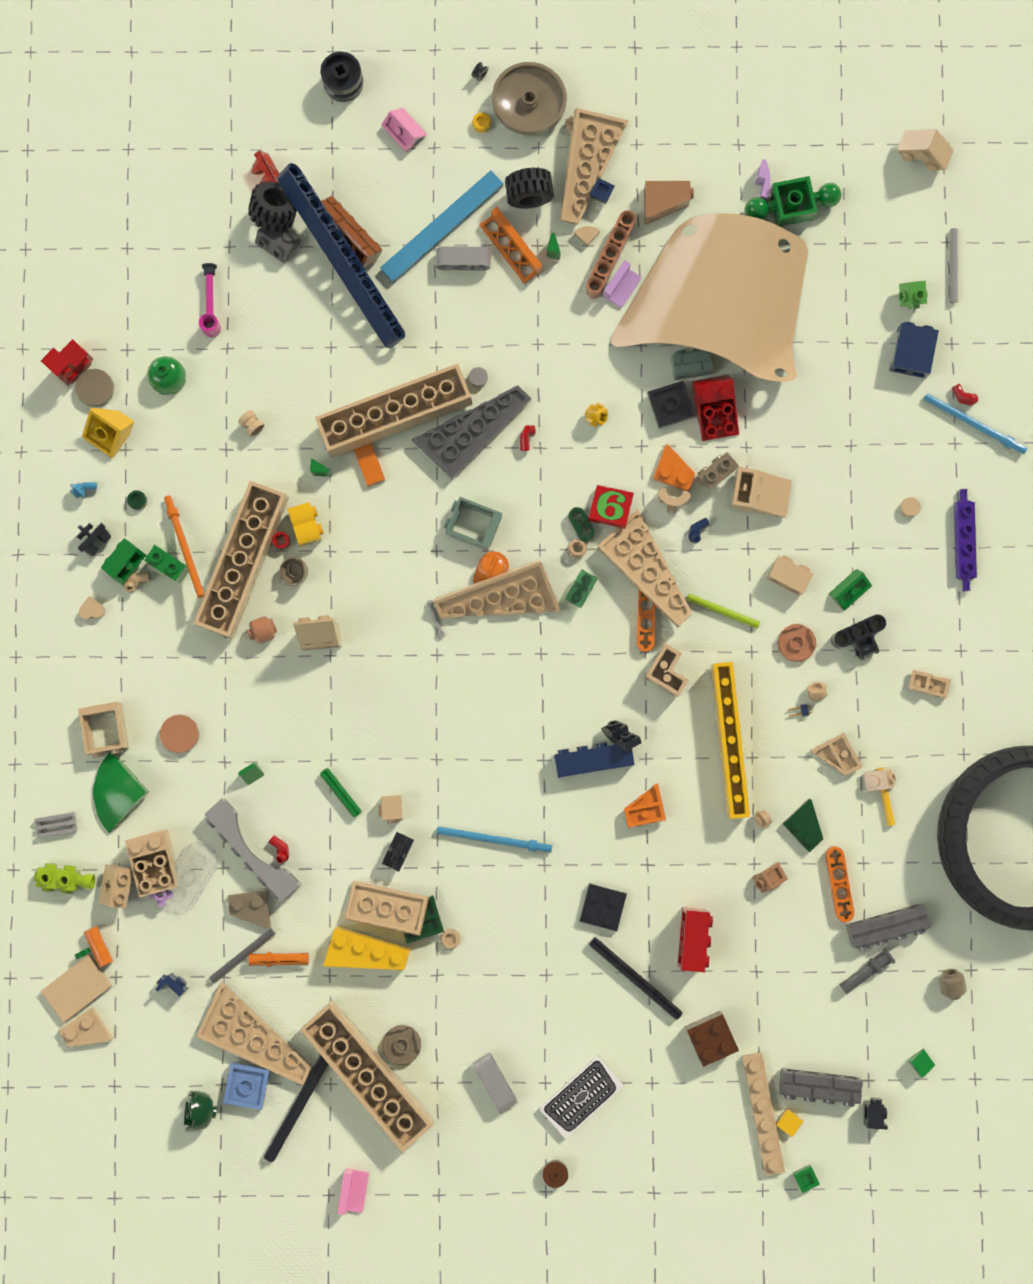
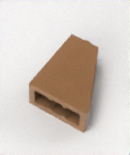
(665, 198)

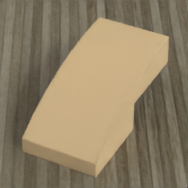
(929, 684)

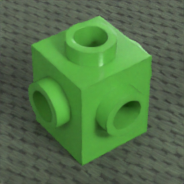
(913, 294)

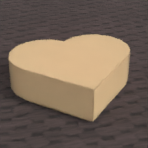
(91, 609)

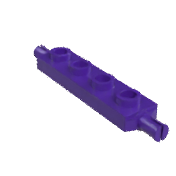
(965, 540)

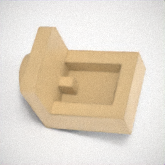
(879, 780)

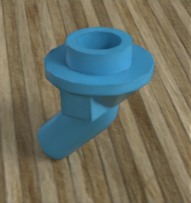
(78, 490)

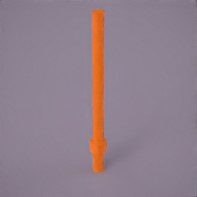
(173, 515)

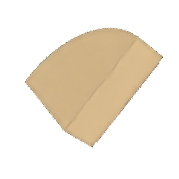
(586, 234)

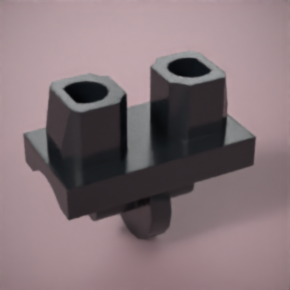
(87, 545)
(398, 851)

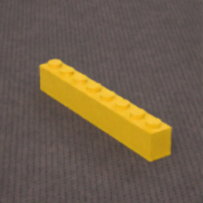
(730, 740)

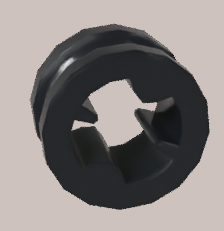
(479, 71)

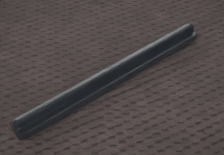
(635, 978)
(296, 1109)

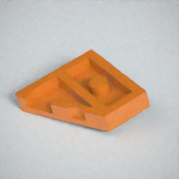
(674, 470)
(645, 809)

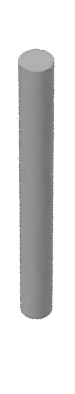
(953, 265)

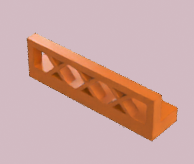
(514, 239)

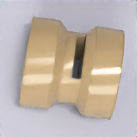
(251, 423)

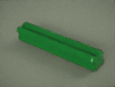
(340, 792)

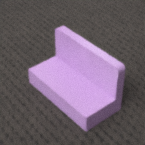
(621, 285)

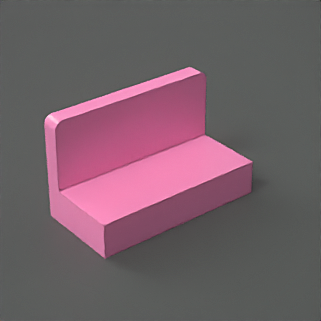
(403, 128)
(353, 1191)

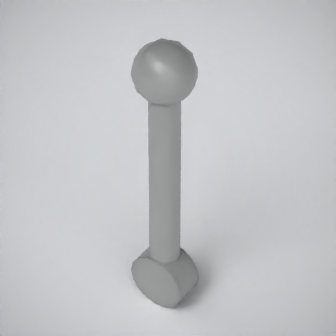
(440, 633)

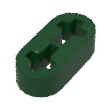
(577, 527)

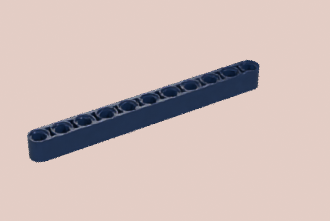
(341, 255)

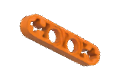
(643, 614)
(837, 884)

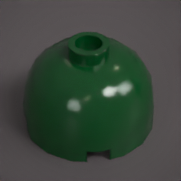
(199, 1111)

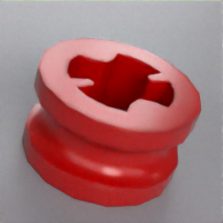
(275, 542)

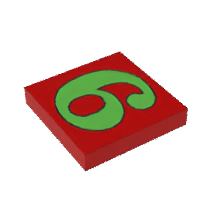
(611, 506)

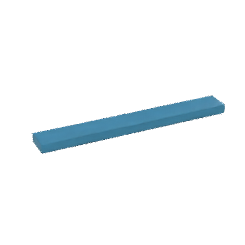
(441, 226)

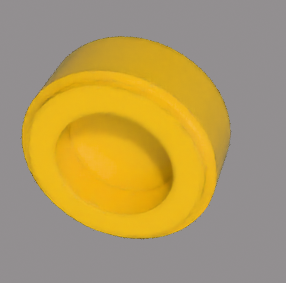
(481, 122)

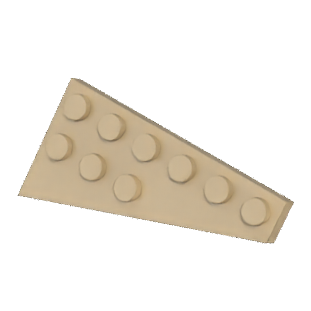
(589, 153)
(642, 563)
(508, 593)
(243, 1032)

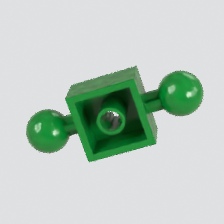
(794, 201)

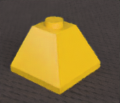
(107, 430)

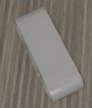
(463, 258)
(495, 1082)

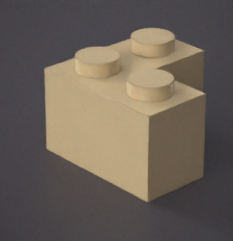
(926, 146)
(661, 671)

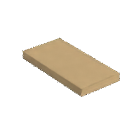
(386, 908)

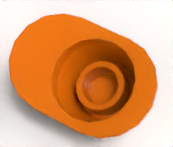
(490, 565)

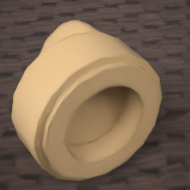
(817, 691)

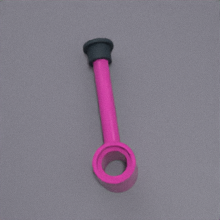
(209, 272)

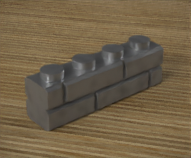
(888, 926)
(820, 1086)

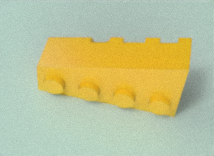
(364, 951)

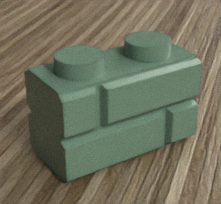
(691, 364)

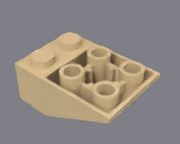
(760, 492)
(317, 633)
(152, 862)

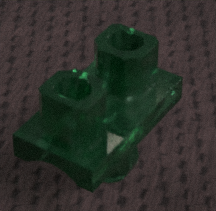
(581, 588)

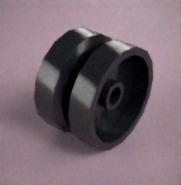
(342, 76)

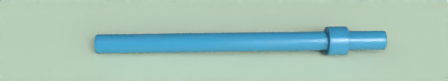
(1008, 441)
(531, 845)

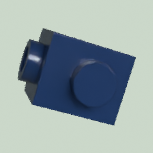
(177, 984)

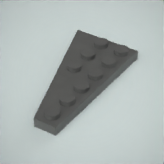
(464, 436)

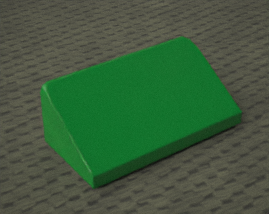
(850, 589)

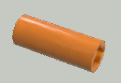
(98, 946)

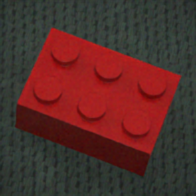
(694, 939)

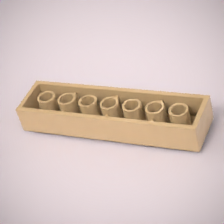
(394, 410)
(241, 560)
(367, 1076)

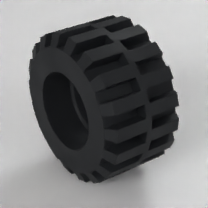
(529, 188)
(271, 207)

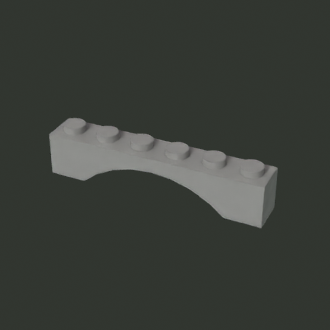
(225, 819)

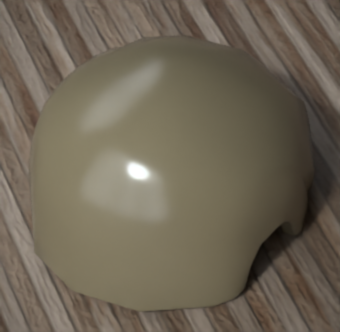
(293, 571)

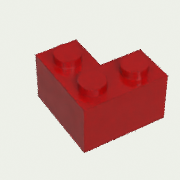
(68, 362)

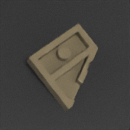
(251, 907)

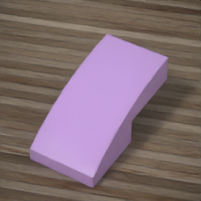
(763, 179)

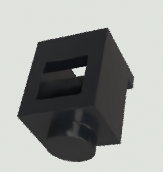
(875, 1114)

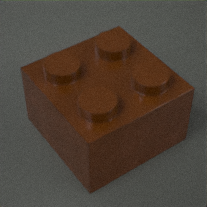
(711, 1038)

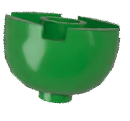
(166, 375)

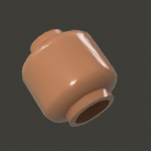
(261, 630)

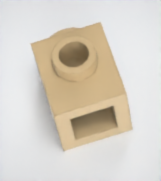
(391, 808)

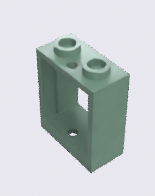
(456, 509)

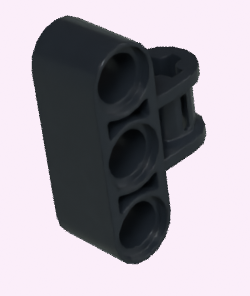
(866, 639)

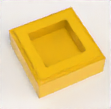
(789, 1122)

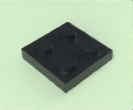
(671, 404)
(603, 907)

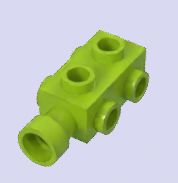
(57, 876)

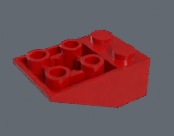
(715, 407)

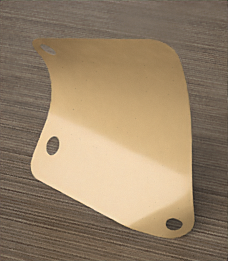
(723, 294)

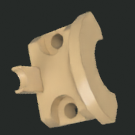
(672, 502)

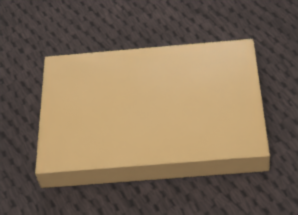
(76, 988)

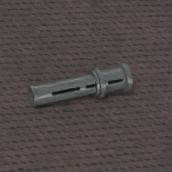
(874, 966)

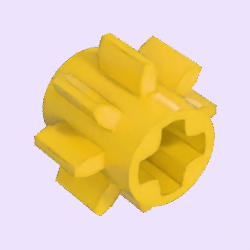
(596, 414)

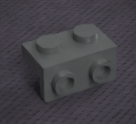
(276, 243)

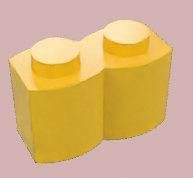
(305, 524)

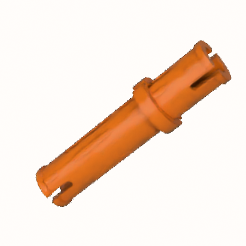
(278, 959)

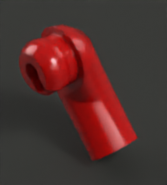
(963, 397)
(524, 437)
(282, 849)

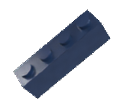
(591, 760)

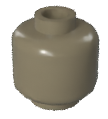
(952, 984)

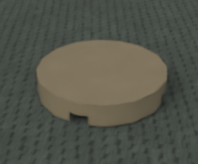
(94, 387)
(401, 1044)

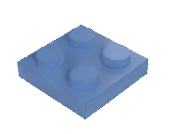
(246, 1086)

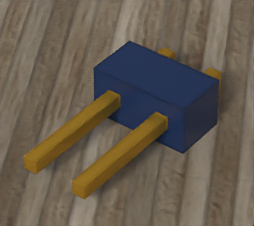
(804, 710)

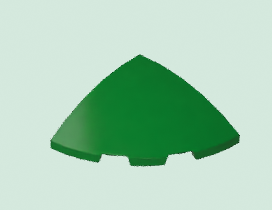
(116, 792)

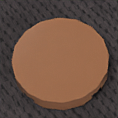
(796, 643)
(179, 733)

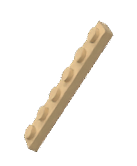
(763, 1113)

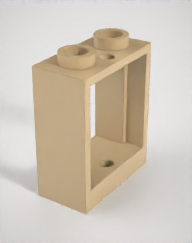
(85, 713)

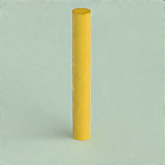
(887, 805)

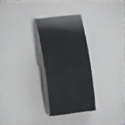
(619, 734)

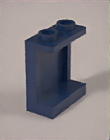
(914, 350)

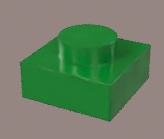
(806, 1178)

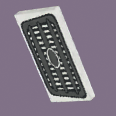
(581, 1097)

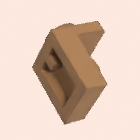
(770, 878)

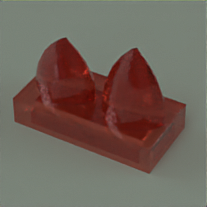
(265, 165)

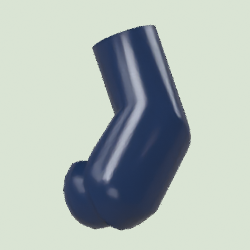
(695, 530)

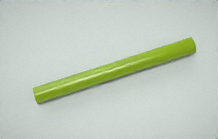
(723, 611)

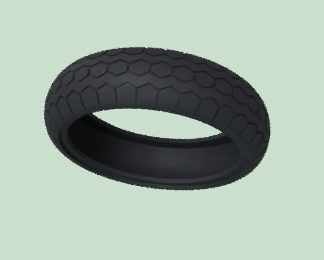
(953, 829)

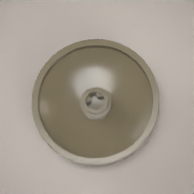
(529, 98)

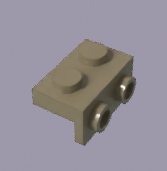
(717, 472)

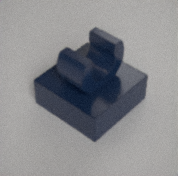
(602, 190)

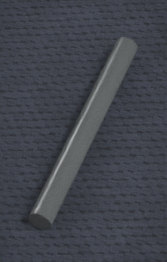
(242, 955)

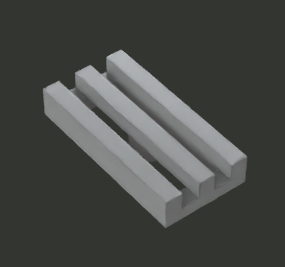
(39, 827)

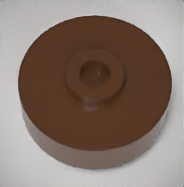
(555, 1173)

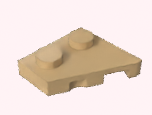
(838, 754)
(85, 1030)

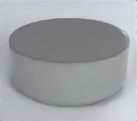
(478, 377)

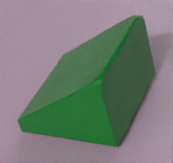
(553, 248)
(319, 470)
(251, 773)
(921, 1063)

